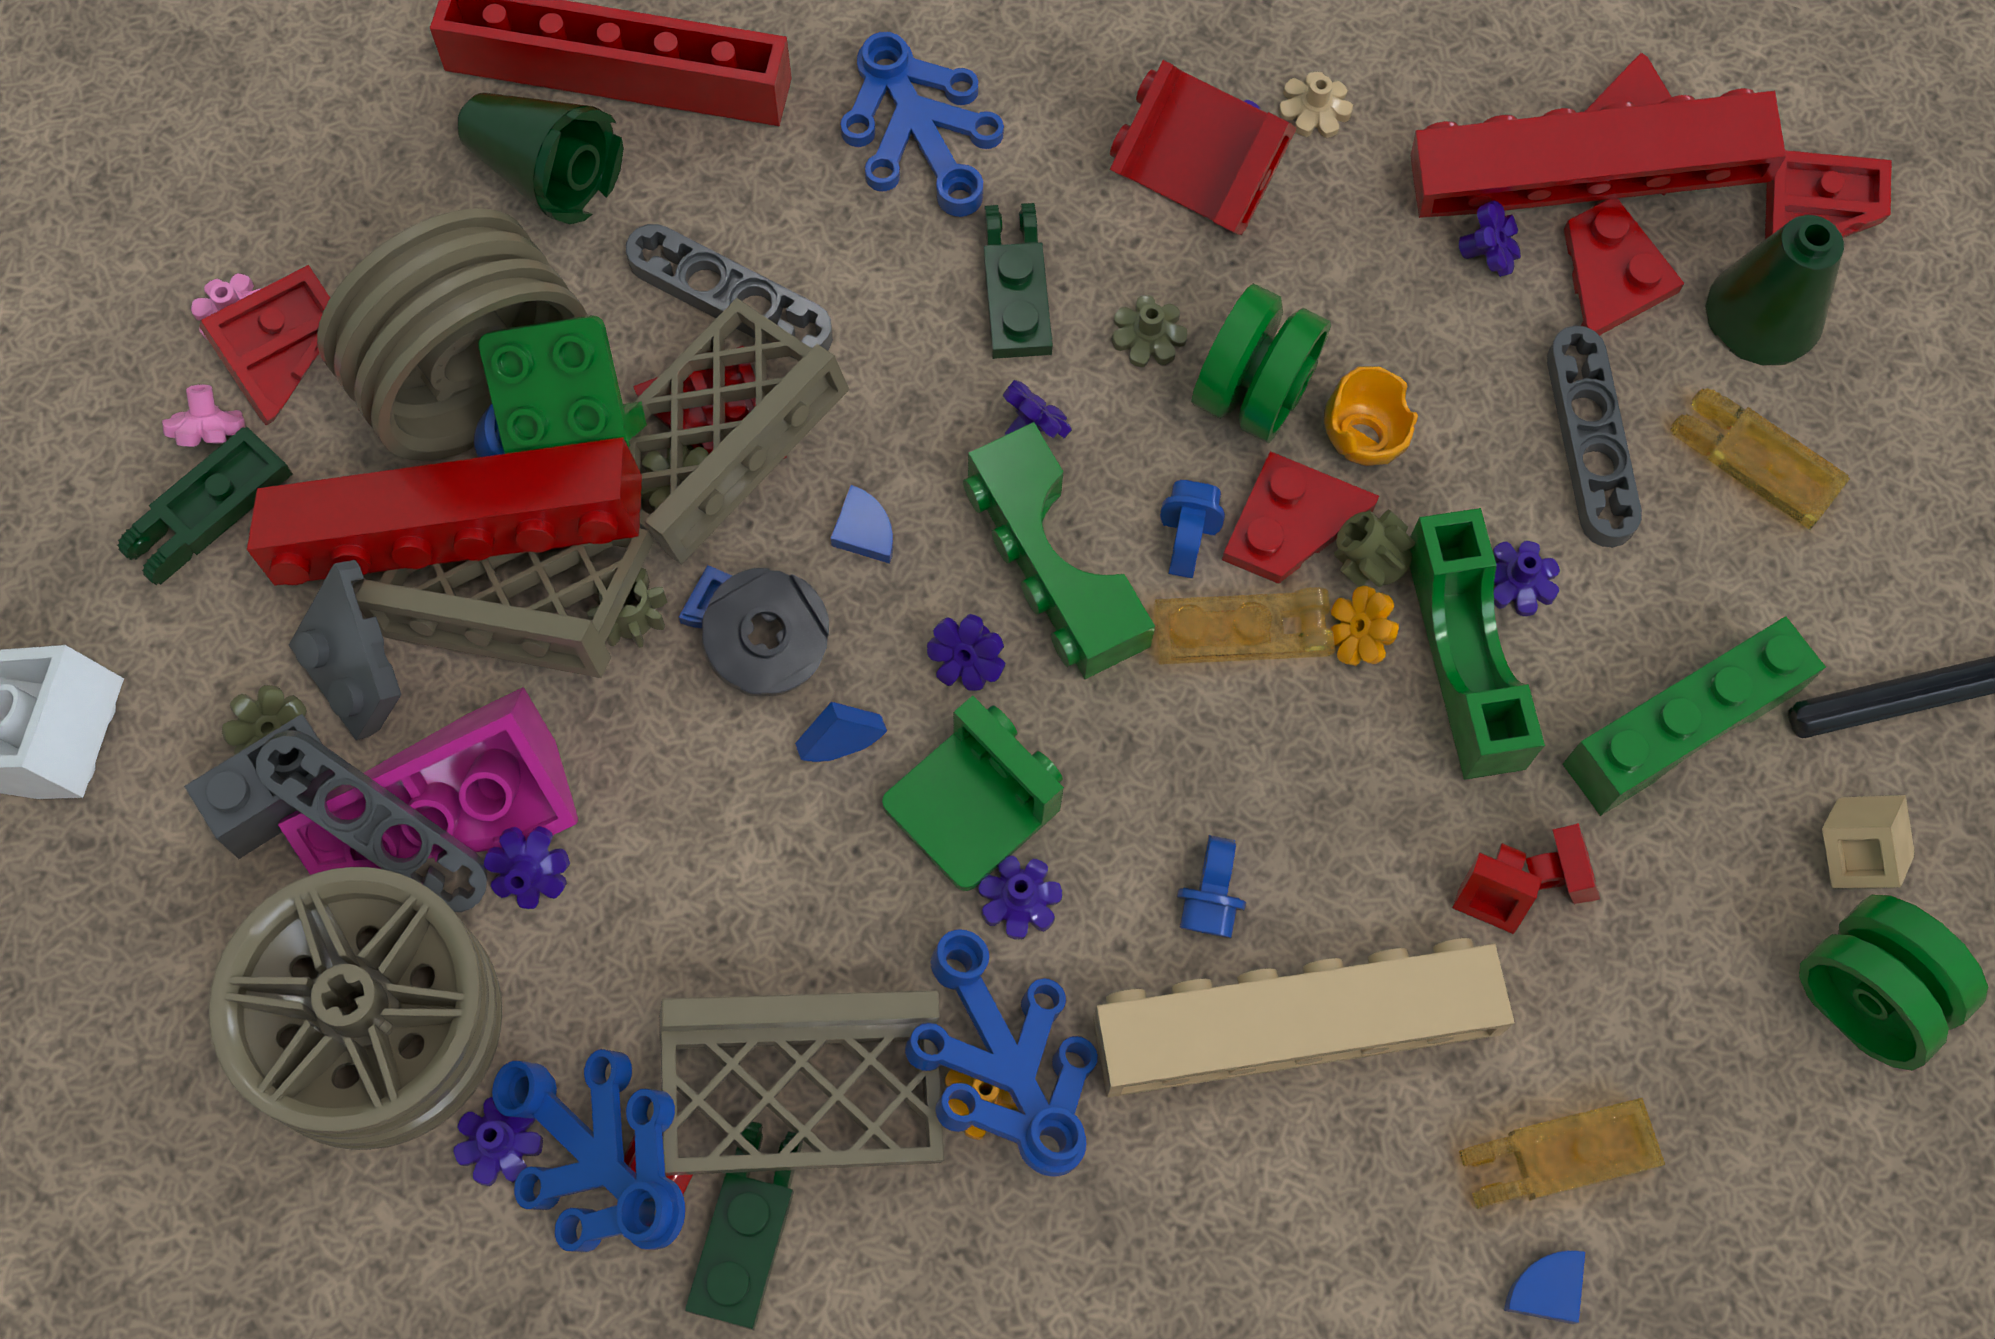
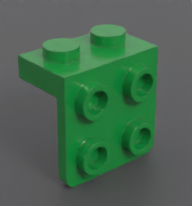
(556, 385)
(975, 796)

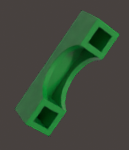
(1093, 614)
(1484, 701)
(1692, 714)

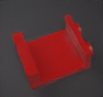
(1201, 147)

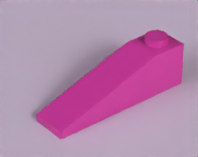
(467, 778)

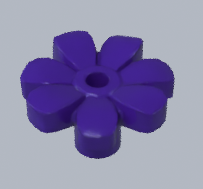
(1493, 239)
(1032, 409)
(1523, 577)
(966, 652)
(527, 866)
(1017, 907)
(498, 1155)

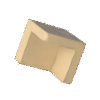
(1868, 842)

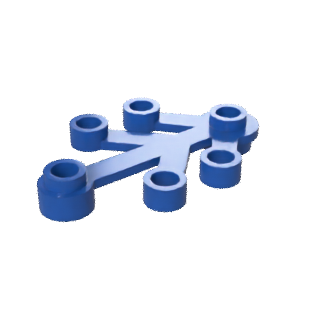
(920, 117)
(1006, 1063)
(530, 1092)

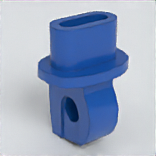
(1192, 511)
(1210, 908)

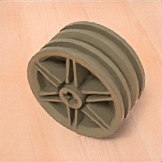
(412, 320)
(322, 920)

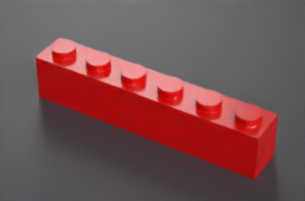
(617, 55)
(1598, 153)
(448, 511)

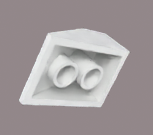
(52, 720)

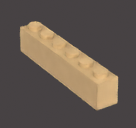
(1301, 1018)

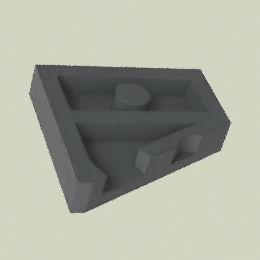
(347, 654)

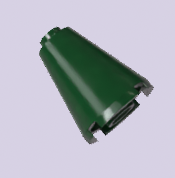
(545, 149)
(1779, 293)

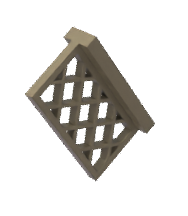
(742, 449)
(502, 630)
(798, 1021)

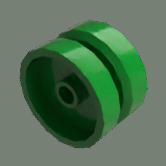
(1255, 360)
(1894, 981)

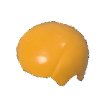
(1373, 399)

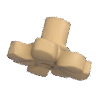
(1315, 104)

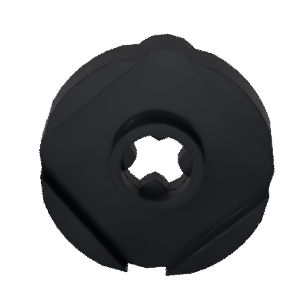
(773, 596)

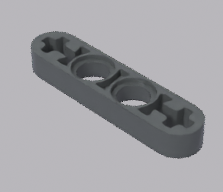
(734, 283)
(1599, 436)
(381, 812)

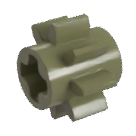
(1374, 548)
(632, 620)

